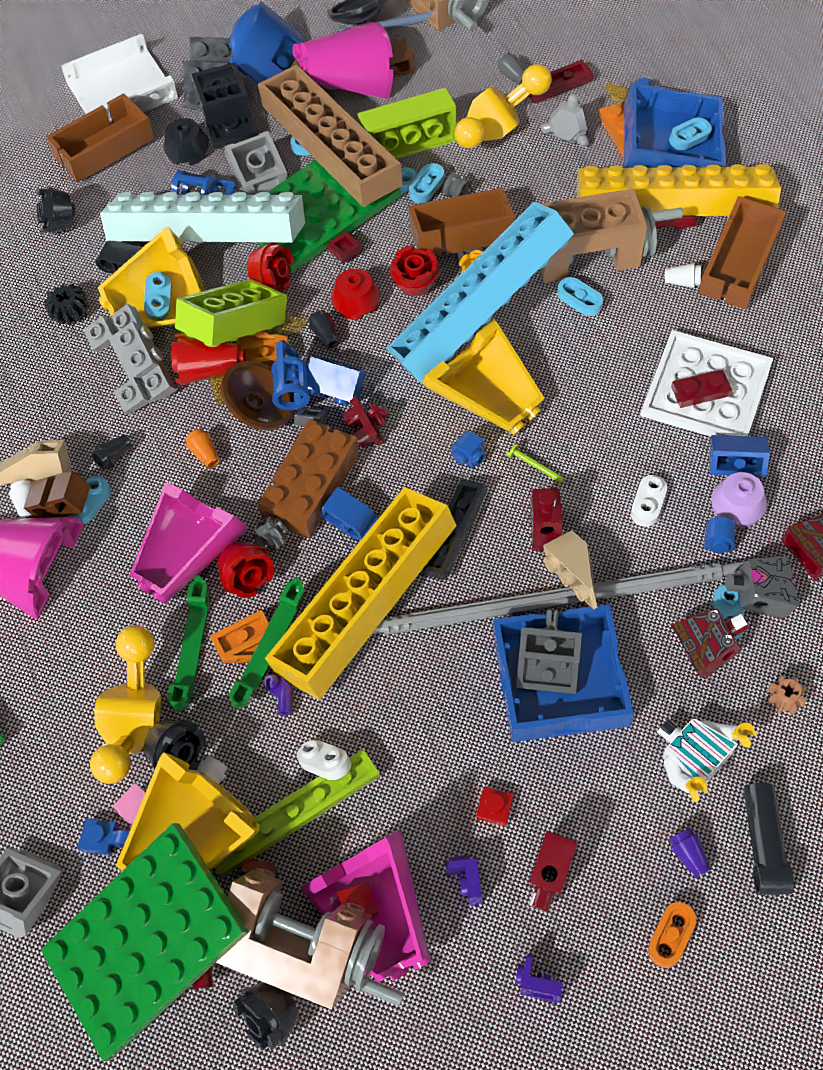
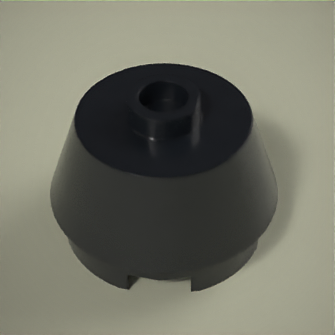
(185, 142)
(54, 210)
(176, 738)
(268, 1014)

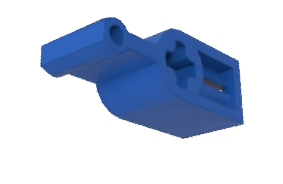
(348, 514)

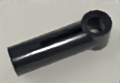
(771, 869)

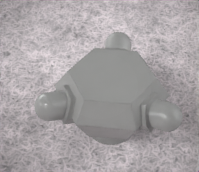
(568, 122)

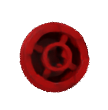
(270, 266)
(414, 270)
(355, 294)
(244, 568)

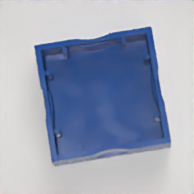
(652, 115)
(601, 691)

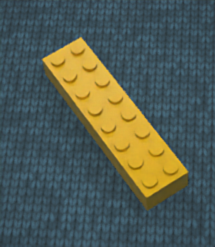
(694, 189)
(361, 592)

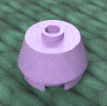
(740, 499)

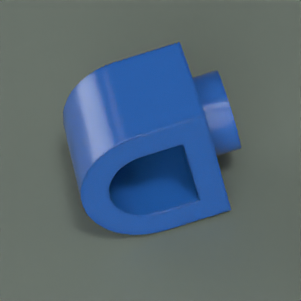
(469, 449)
(720, 535)

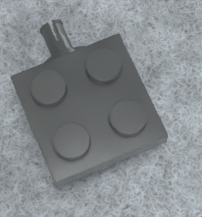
(549, 658)

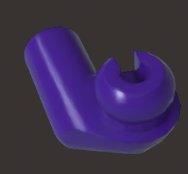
(282, 691)

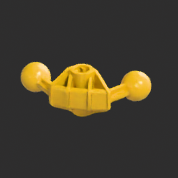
(494, 114)
(127, 710)

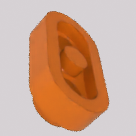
(672, 936)

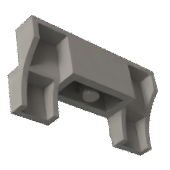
(137, 354)

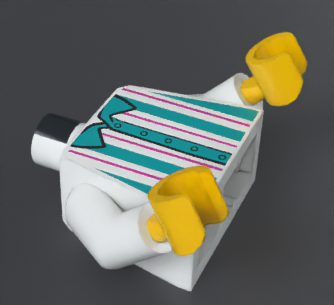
(700, 751)

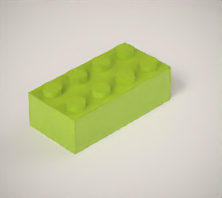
(412, 123)
(230, 312)

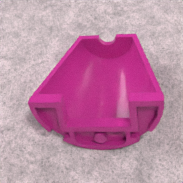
(350, 60)
(181, 542)
(26, 555)
(392, 888)

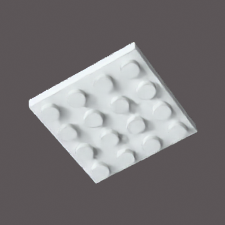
(693, 356)

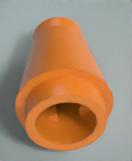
(202, 447)

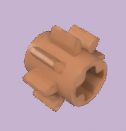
(790, 687)

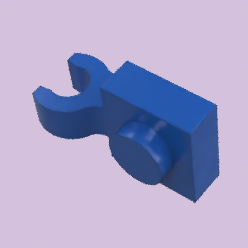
(101, 837)

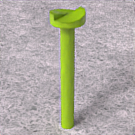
(514, 451)

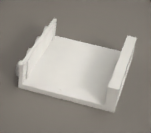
(116, 71)

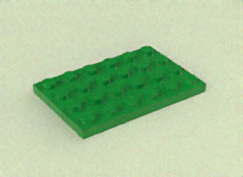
(327, 211)
(143, 941)

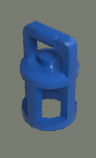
(208, 183)
(289, 370)

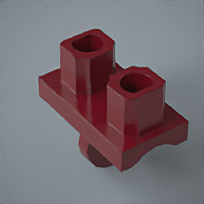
(360, 414)

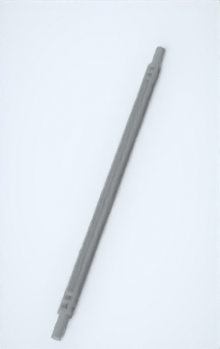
(554, 598)

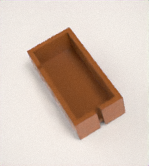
(95, 143)
(460, 221)
(742, 252)
(309, 477)

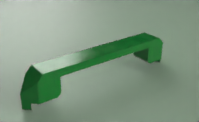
(198, 599)
(246, 687)

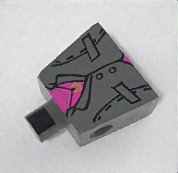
(765, 586)

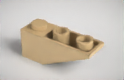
(36, 462)
(571, 561)

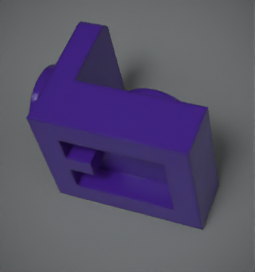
(470, 883)
(539, 987)

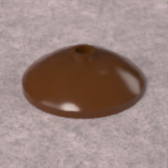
(249, 396)

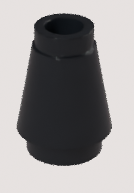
(323, 327)
(110, 452)

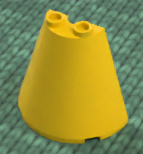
(158, 255)
(489, 381)
(205, 810)

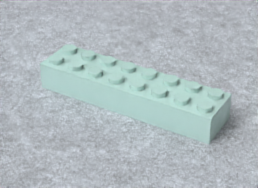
(205, 217)

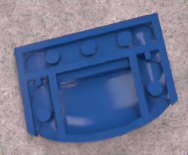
(263, 43)

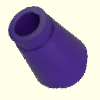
(690, 852)

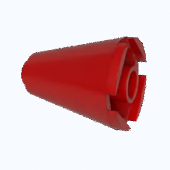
(201, 362)

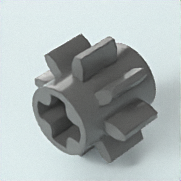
(270, 533)

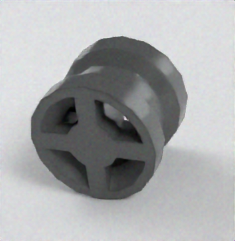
(456, 186)

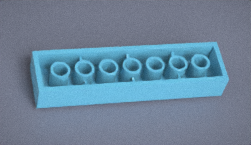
(481, 290)

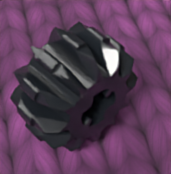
(66, 304)

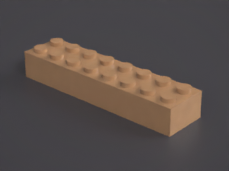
(331, 135)

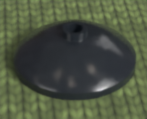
(355, 11)

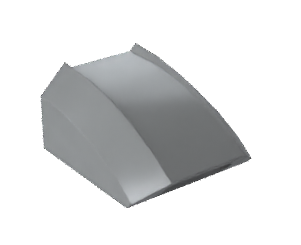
(256, 163)
(24, 889)

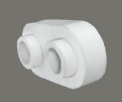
(648, 498)
(323, 759)

